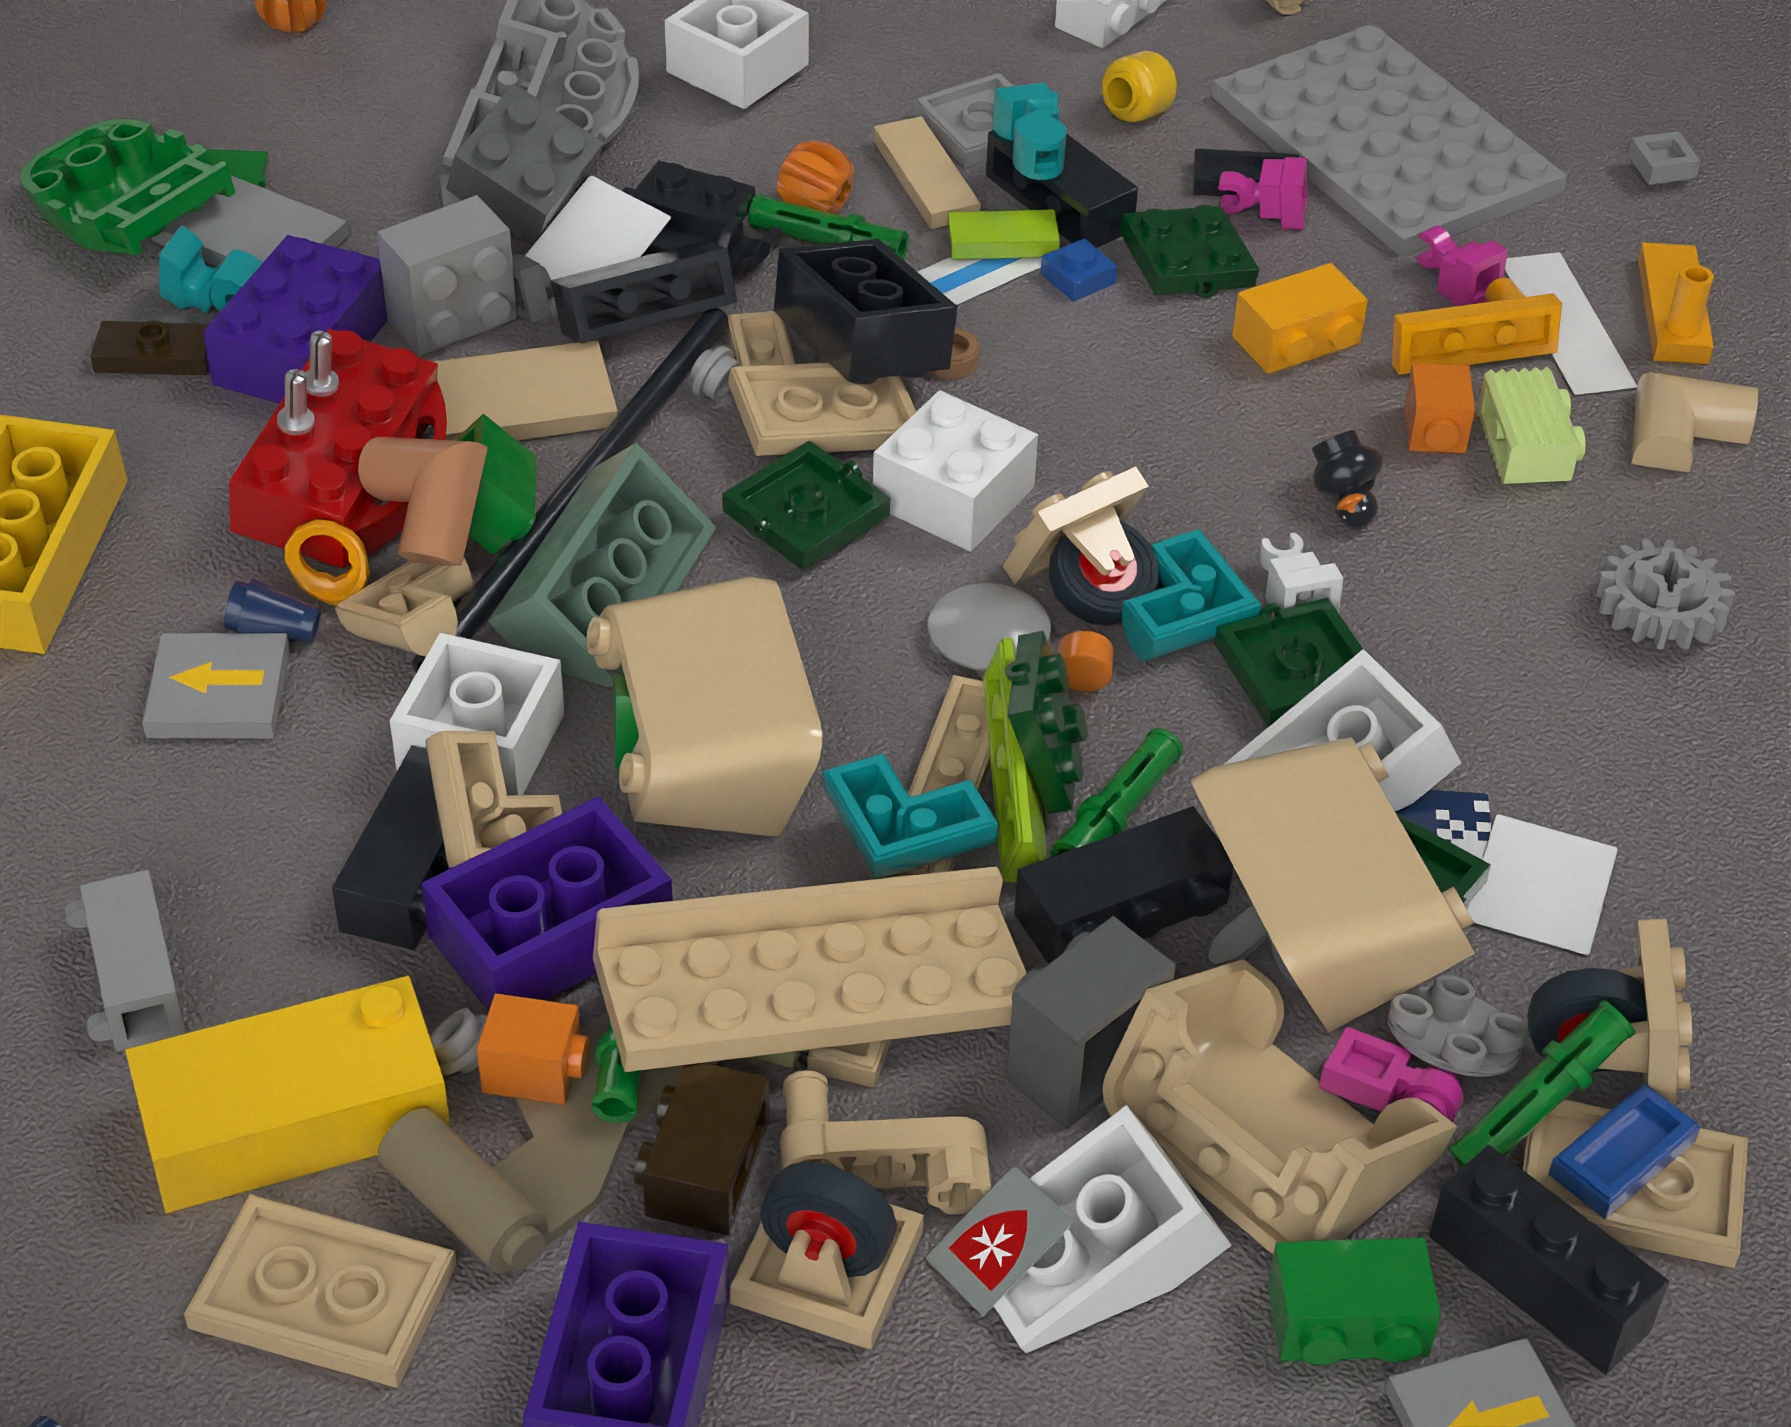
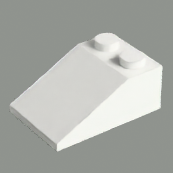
(1373, 708)
(1129, 1237)

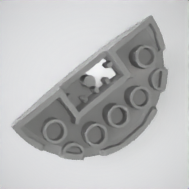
(564, 58)

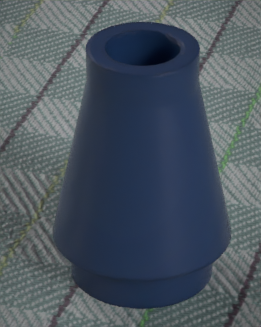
(263, 609)

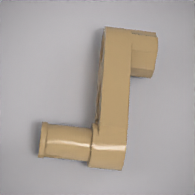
(931, 1152)

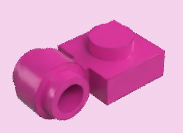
(1377, 1072)

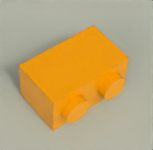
(1299, 318)

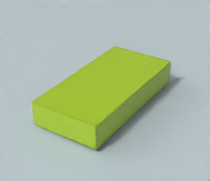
(1002, 234)

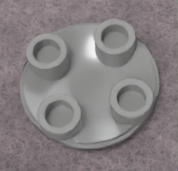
(977, 616)
(1457, 1029)

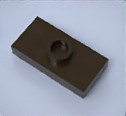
(150, 348)

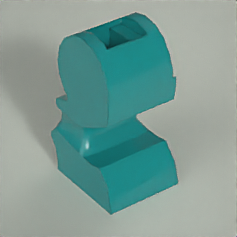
(1031, 119)
(191, 283)

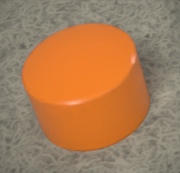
(1087, 660)

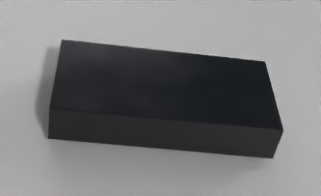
(1211, 163)

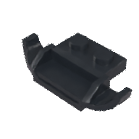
(702, 210)

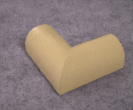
(1678, 408)
(408, 606)
(474, 798)

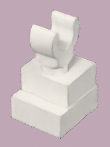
(1298, 576)

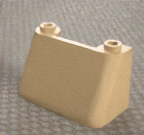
(714, 704)
(1334, 875)
(1253, 1121)

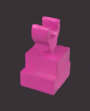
(1279, 192)
(1462, 271)

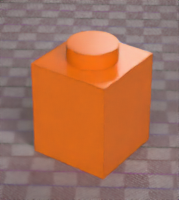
(1439, 408)
(532, 1049)

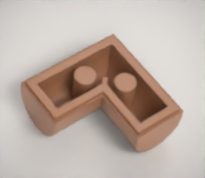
(439, 484)

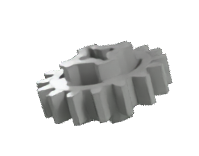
(1665, 594)

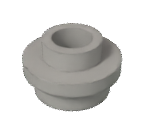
(712, 373)
(457, 1041)

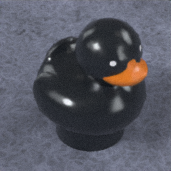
(1350, 472)

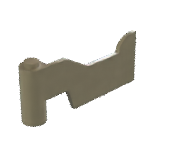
(539, 1188)

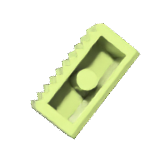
(1529, 426)

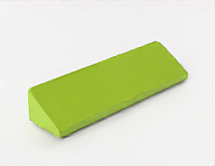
(1014, 790)

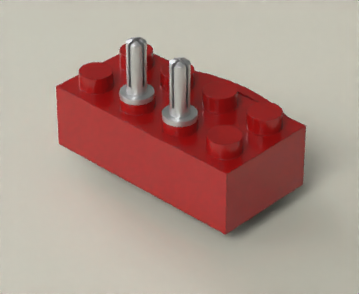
(312, 444)

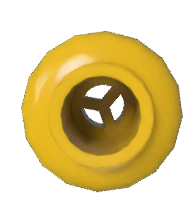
(1139, 86)

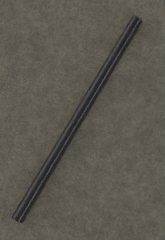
(617, 437)

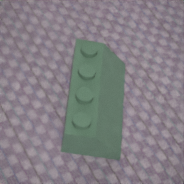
(615, 542)

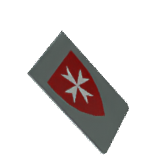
(999, 1240)

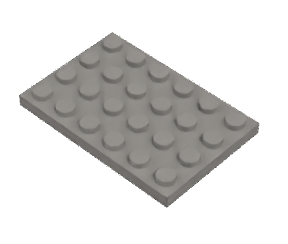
(1388, 137)

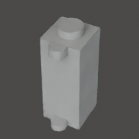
(129, 961)

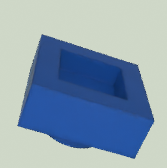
(1078, 269)

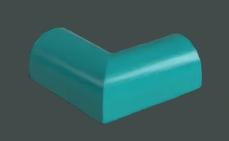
(1196, 598)
(901, 830)

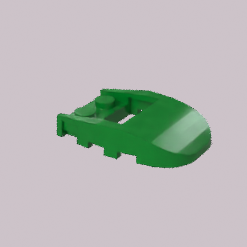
(121, 183)

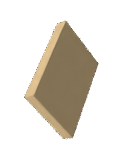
(529, 391)
(816, 404)
(1684, 1211)
(322, 1290)

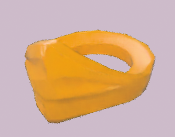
(321, 584)

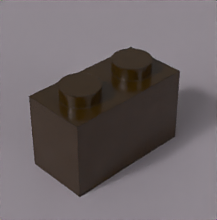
(704, 1146)

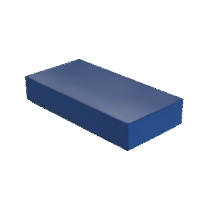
(1624, 1150)

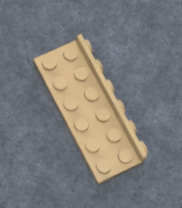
(805, 967)

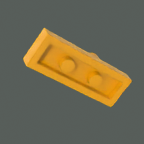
(1676, 302)
(1479, 333)

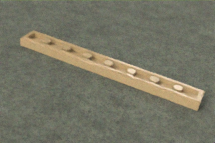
(953, 754)

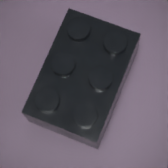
(865, 310)

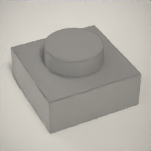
(1664, 158)

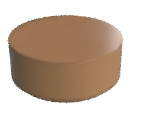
(964, 356)

